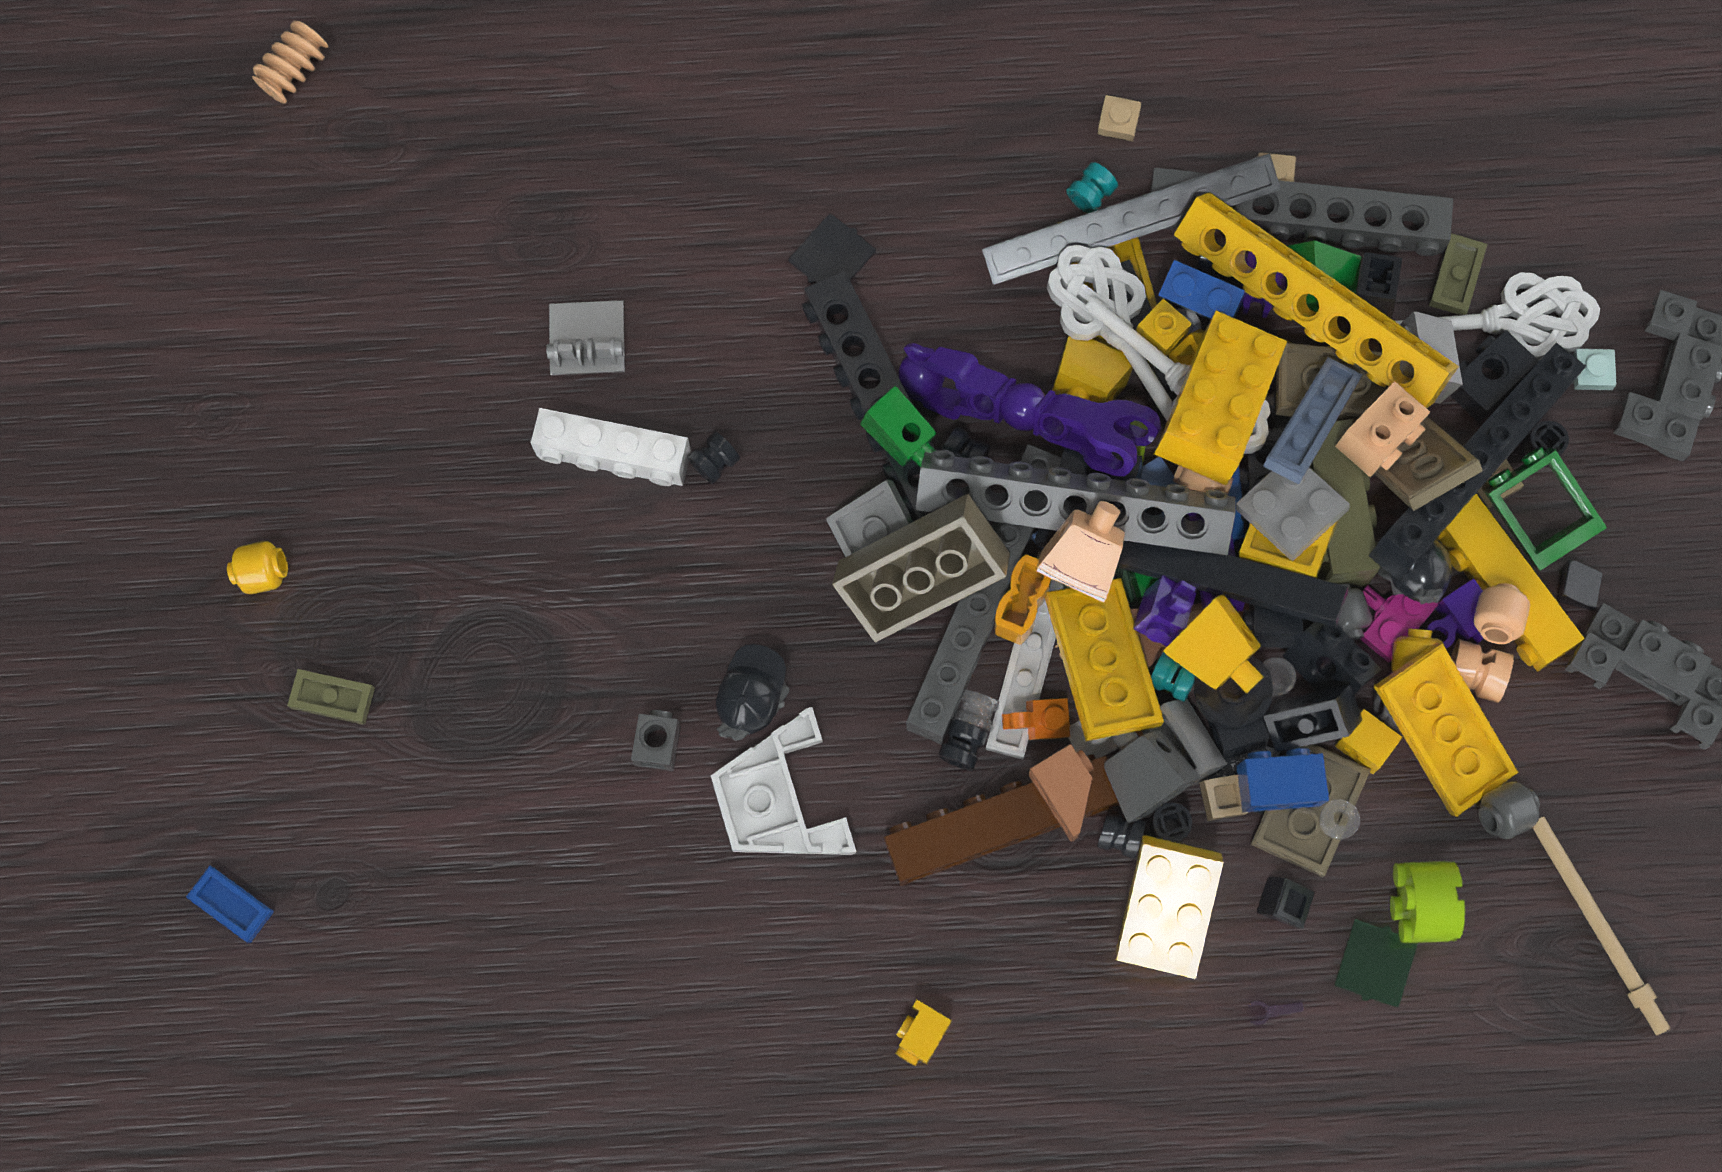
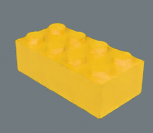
(1221, 398)

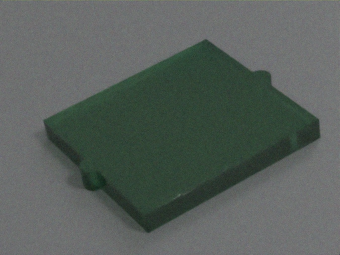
(1375, 964)

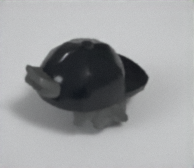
(1426, 578)
(751, 691)

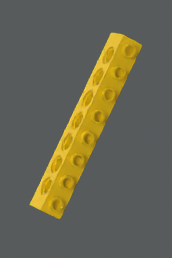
(1197, 232)

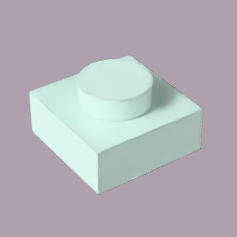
(1599, 369)

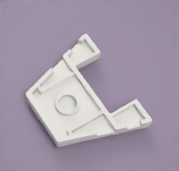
(762, 802)

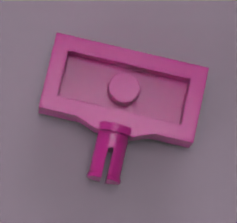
(1392, 620)

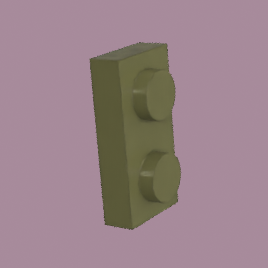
(1458, 275)
(331, 696)

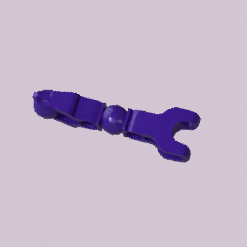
(1061, 419)

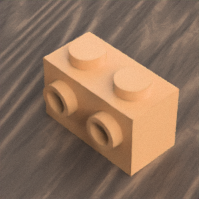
(1382, 429)

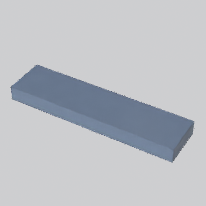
(1312, 420)

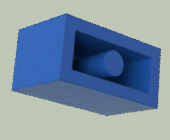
(1282, 781)

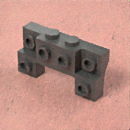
(1685, 382)
(1658, 662)

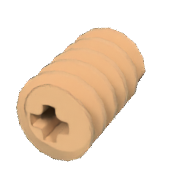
(288, 60)

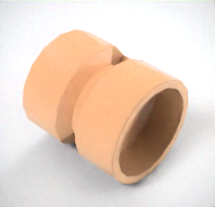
(1482, 671)

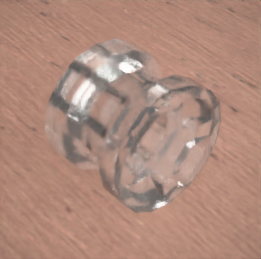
(1284, 669)
(977, 710)

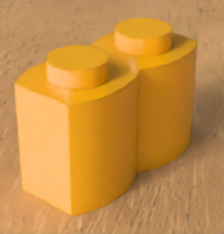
(1019, 606)

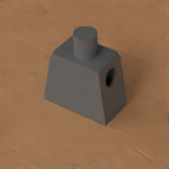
(1147, 773)

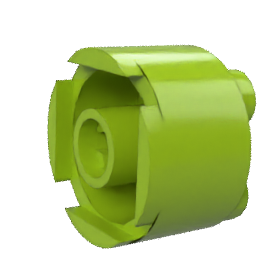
(1427, 902)

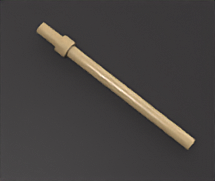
(1640, 994)

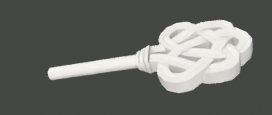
(1071, 294)
(1534, 323)
(1174, 372)

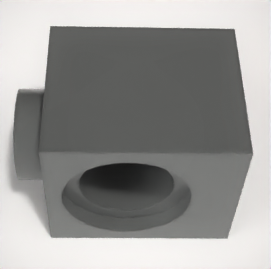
(660, 757)

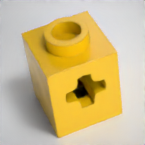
(1164, 327)
(1369, 742)

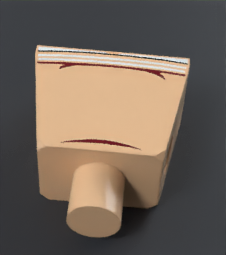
(1085, 551)

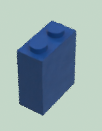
(1200, 292)

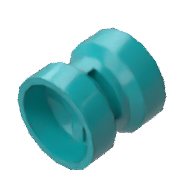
(1092, 188)
(1165, 673)

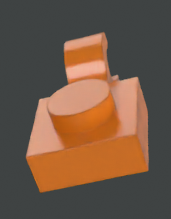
(1043, 719)

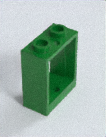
(1566, 539)

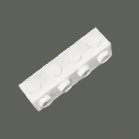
(611, 447)

